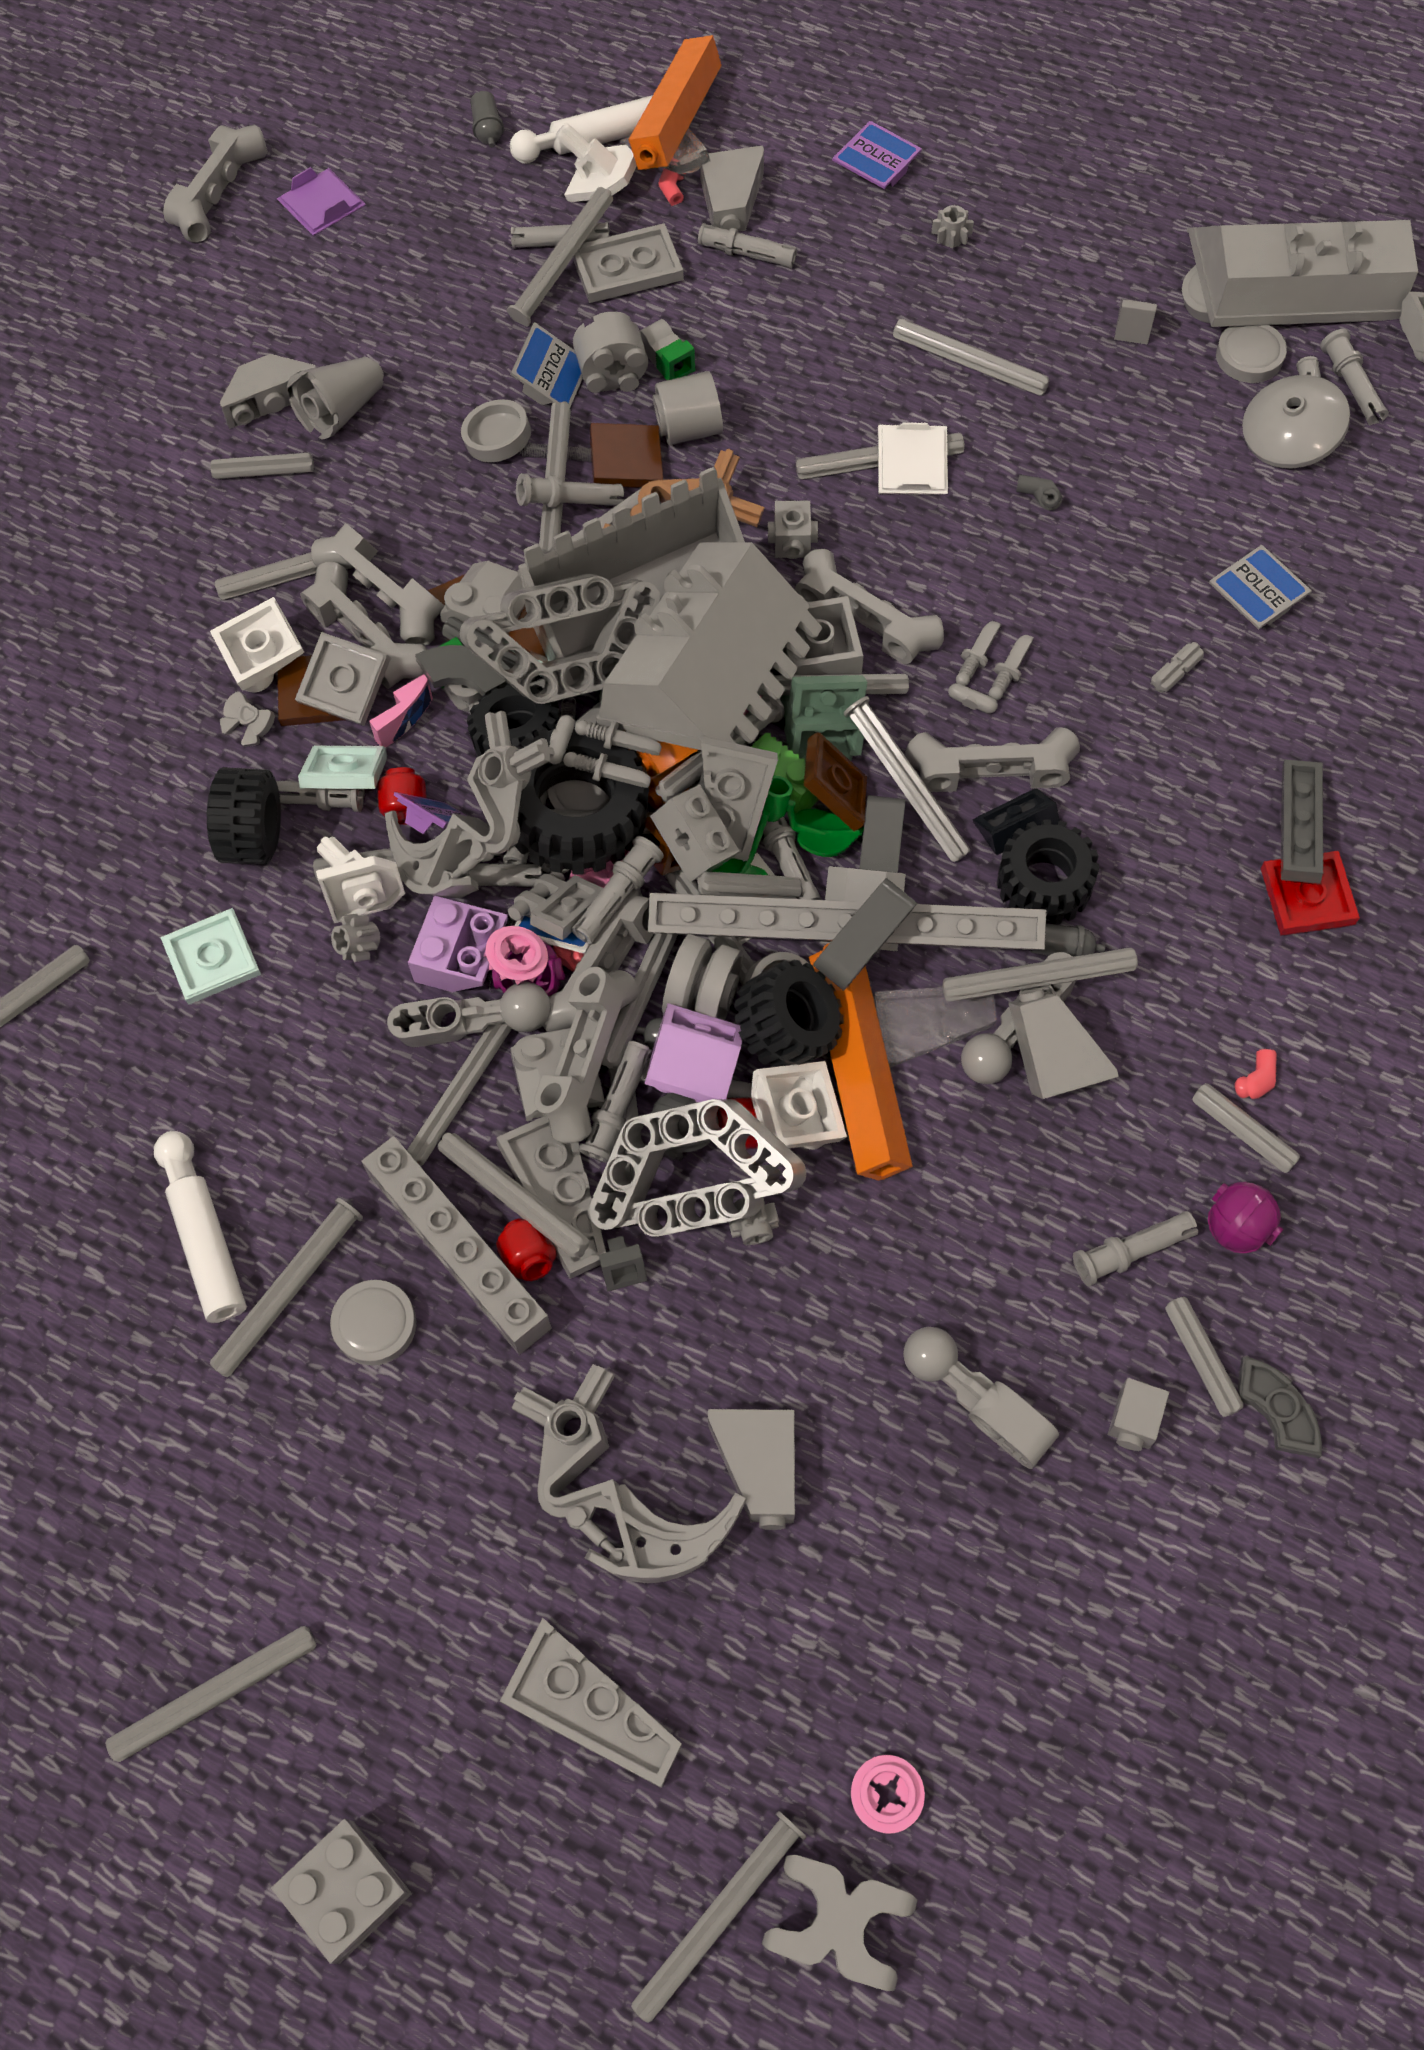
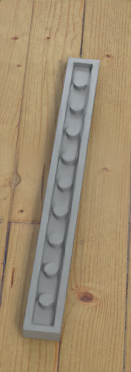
(825, 919)

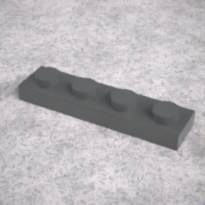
(1302, 821)

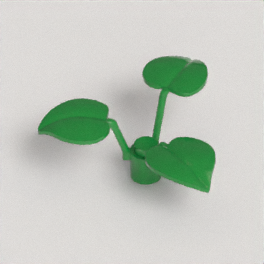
(818, 830)

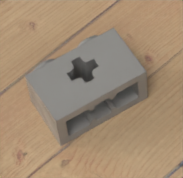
(694, 833)

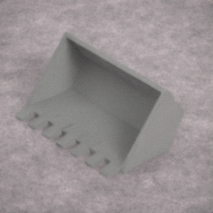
(1304, 271)
(631, 548)
(709, 650)

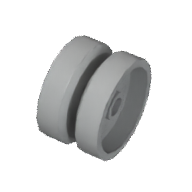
(702, 979)

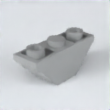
(259, 389)

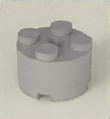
(610, 353)

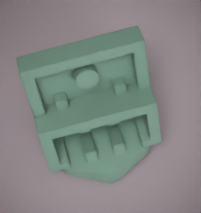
(819, 706)

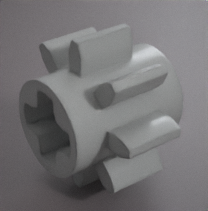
(952, 226)
(355, 937)
(756, 1228)

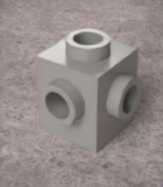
(792, 529)

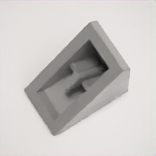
(1135, 321)

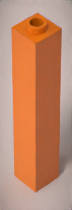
(675, 103)
(867, 1084)

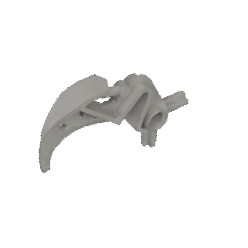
(497, 785)
(569, 1456)

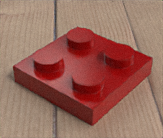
(1311, 906)

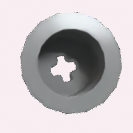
(688, 408)

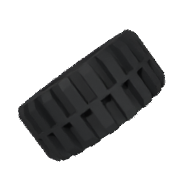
(588, 839)

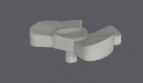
(238, 711)

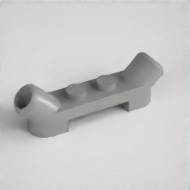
(189, 205)
(329, 603)
(416, 604)
(901, 634)
(1043, 762)
(606, 952)
(566, 1094)

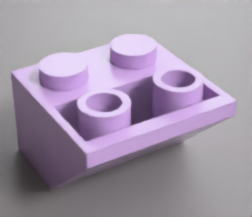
(454, 945)
(694, 1055)

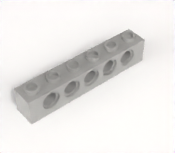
(457, 1245)

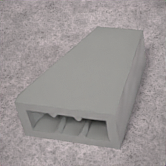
(732, 185)
(1056, 1046)
(760, 1460)

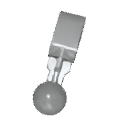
(521, 1008)
(989, 1056)
(992, 1406)

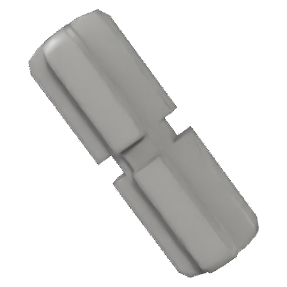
(1174, 671)

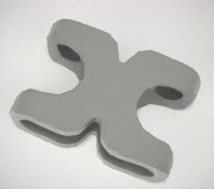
(840, 1922)

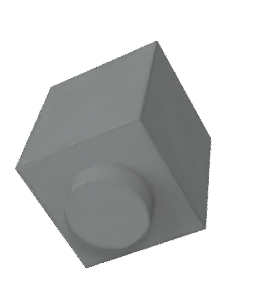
(1138, 1415)

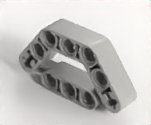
(575, 604)
(681, 1206)

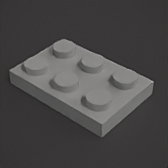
(627, 263)

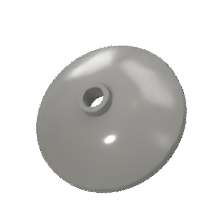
(1297, 435)

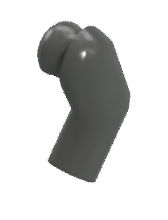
(1042, 489)

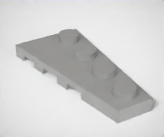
(558, 1179)
(584, 1705)

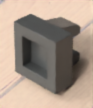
(622, 1265)

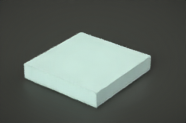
(343, 767)
(210, 956)

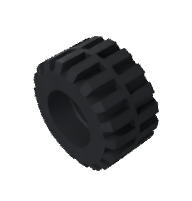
(522, 715)
(243, 816)
(1055, 846)
(789, 1014)

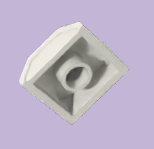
(257, 645)
(798, 1104)

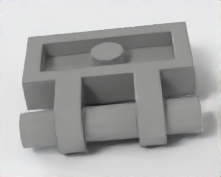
(555, 903)

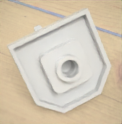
(596, 165)
(357, 882)

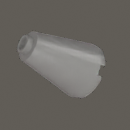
(333, 393)

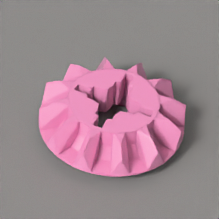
(519, 941)
(909, 1790)

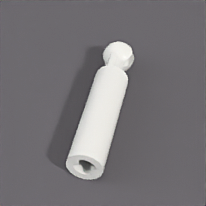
(603, 124)
(199, 1230)

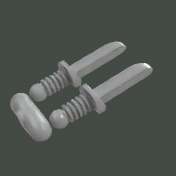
(976, 657)
(561, 736)

